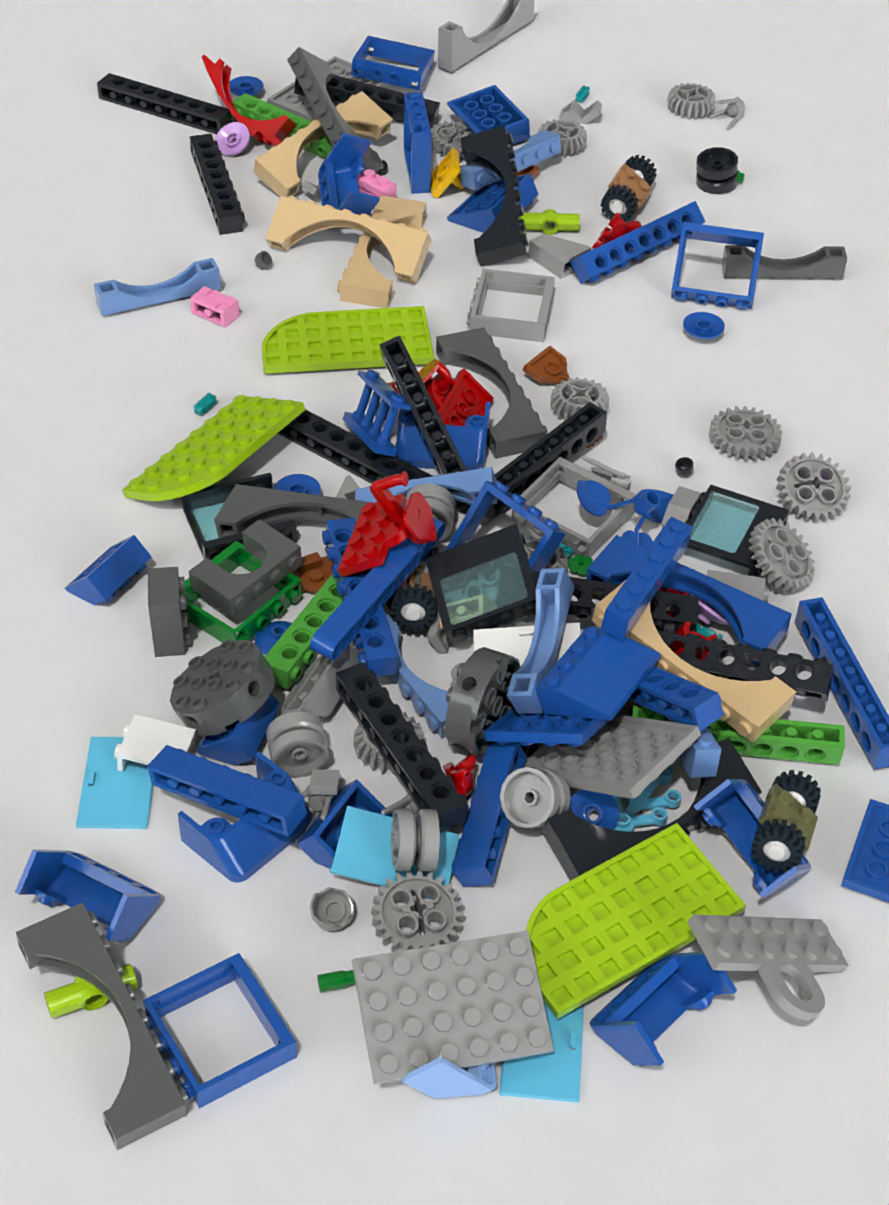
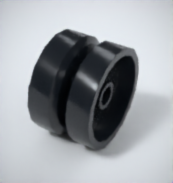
(717, 170)

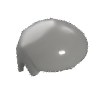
(332, 909)

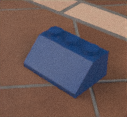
(110, 571)
(241, 739)
(323, 835)

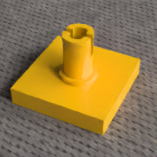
(446, 173)

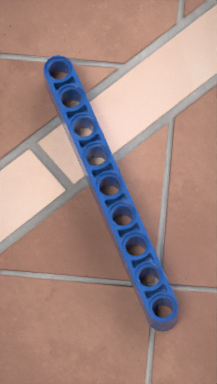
(370, 596)

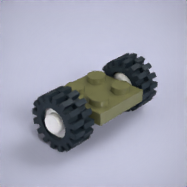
(786, 821)

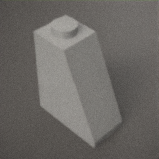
(555, 253)

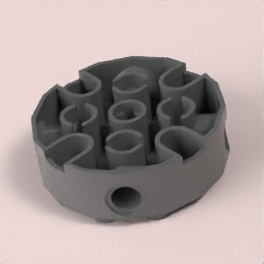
(222, 687)
(478, 698)

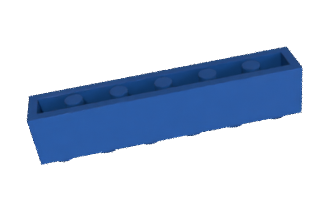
(646, 578)
(227, 790)
(486, 823)

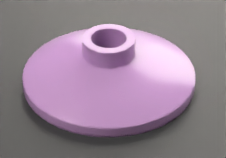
(233, 138)
(709, 614)

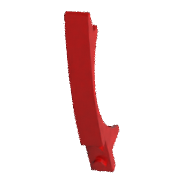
(266, 131)

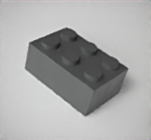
(166, 611)

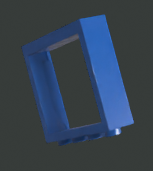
(396, 52)
(417, 143)
(717, 235)
(480, 506)
(199, 985)

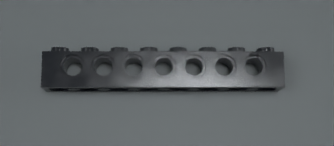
(390, 101)
(163, 103)
(217, 184)
(423, 409)
(563, 442)
(345, 449)
(683, 606)
(815, 687)
(400, 745)

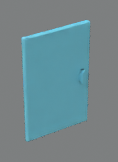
(116, 796)
(366, 850)
(550, 1074)

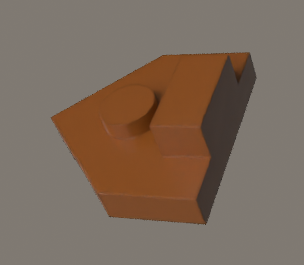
(547, 367)
(313, 572)

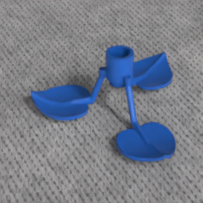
(648, 503)

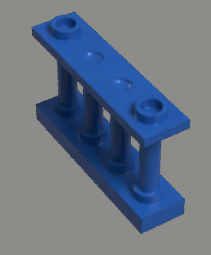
(363, 424)

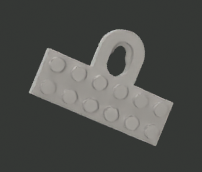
(771, 948)

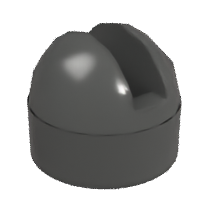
(263, 259)

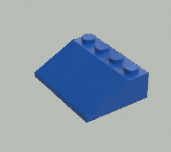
(489, 110)
(485, 203)
(595, 676)

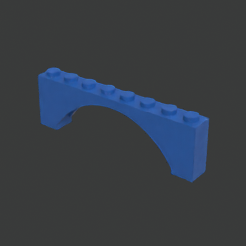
(750, 618)

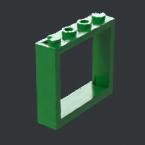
(229, 560)

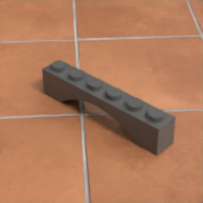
(823, 263)

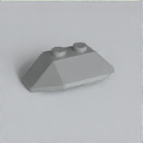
(317, 687)

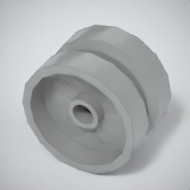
(440, 501)
(297, 743)
(534, 796)
(415, 839)

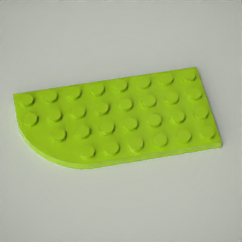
(344, 339)
(214, 448)
(623, 917)

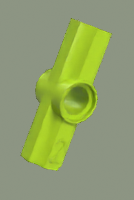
(558, 222)
(82, 994)

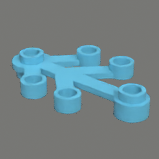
(643, 802)

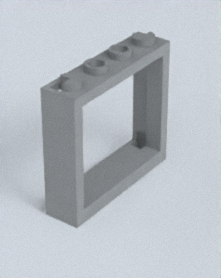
(515, 283)
(570, 476)

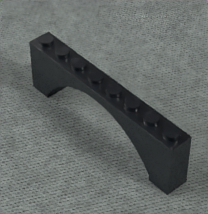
(505, 235)
(586, 845)

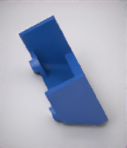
(339, 176)
(468, 439)
(736, 810)
(242, 847)
(75, 878)
(657, 1000)

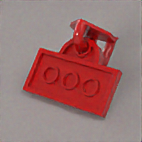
(453, 397)
(386, 525)

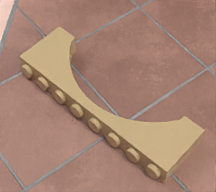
(278, 165)
(298, 218)
(361, 280)
(746, 705)

